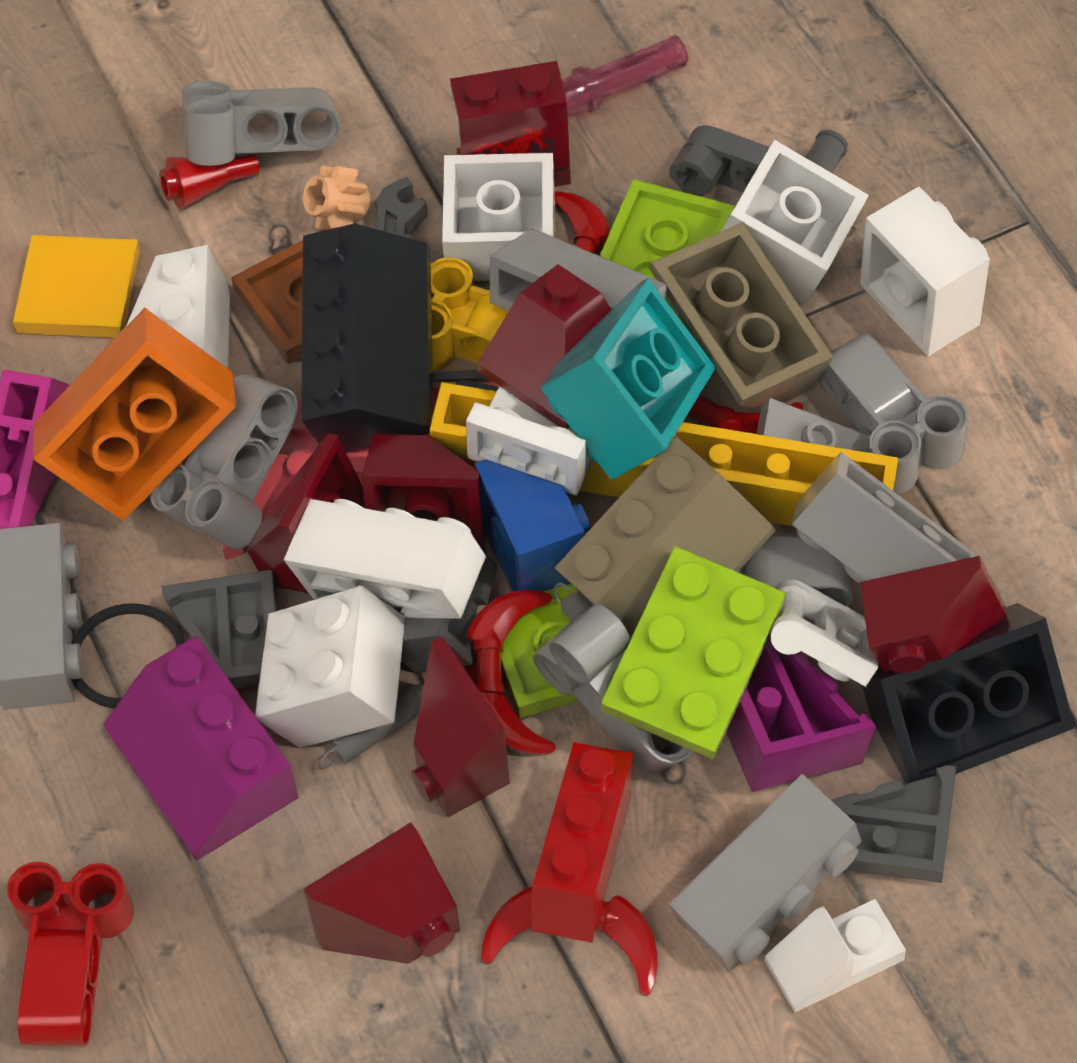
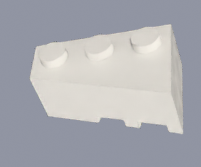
(191, 297)
(391, 553)

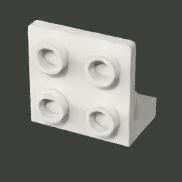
(526, 441)

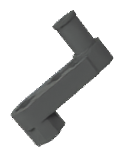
(731, 160)

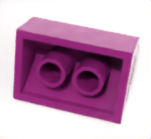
(199, 749)

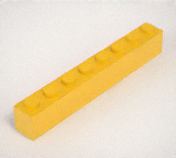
(762, 468)

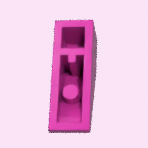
(23, 479)

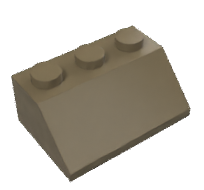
(744, 317)
(669, 505)

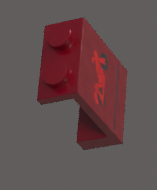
(515, 114)

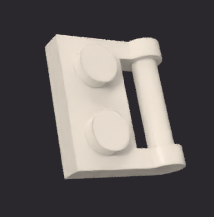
(835, 640)

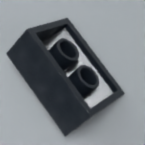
(974, 703)

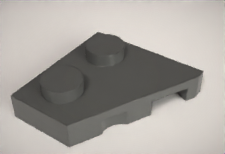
(228, 619)
(903, 826)

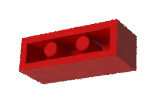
(582, 842)

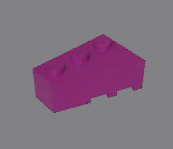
(794, 723)

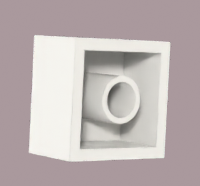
(494, 202)
(797, 216)
(924, 270)
(330, 667)

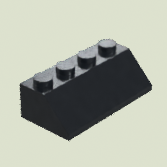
(366, 335)

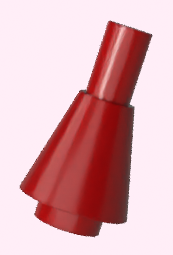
(189, 181)

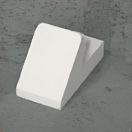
(833, 953)

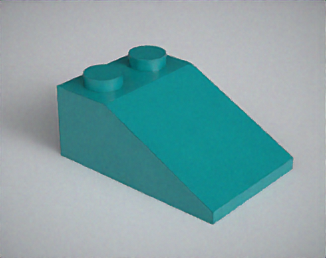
(630, 381)

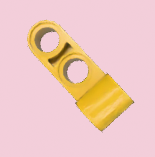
(460, 314)

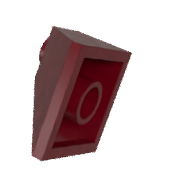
(538, 333)
(323, 477)
(423, 480)
(929, 612)
(456, 737)
(385, 902)

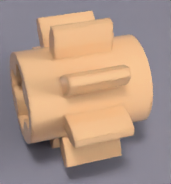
(336, 197)

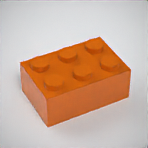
(133, 415)

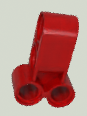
(64, 948)

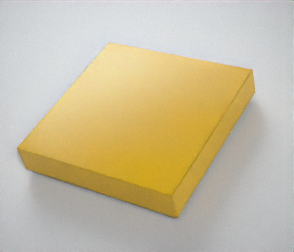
(76, 286)

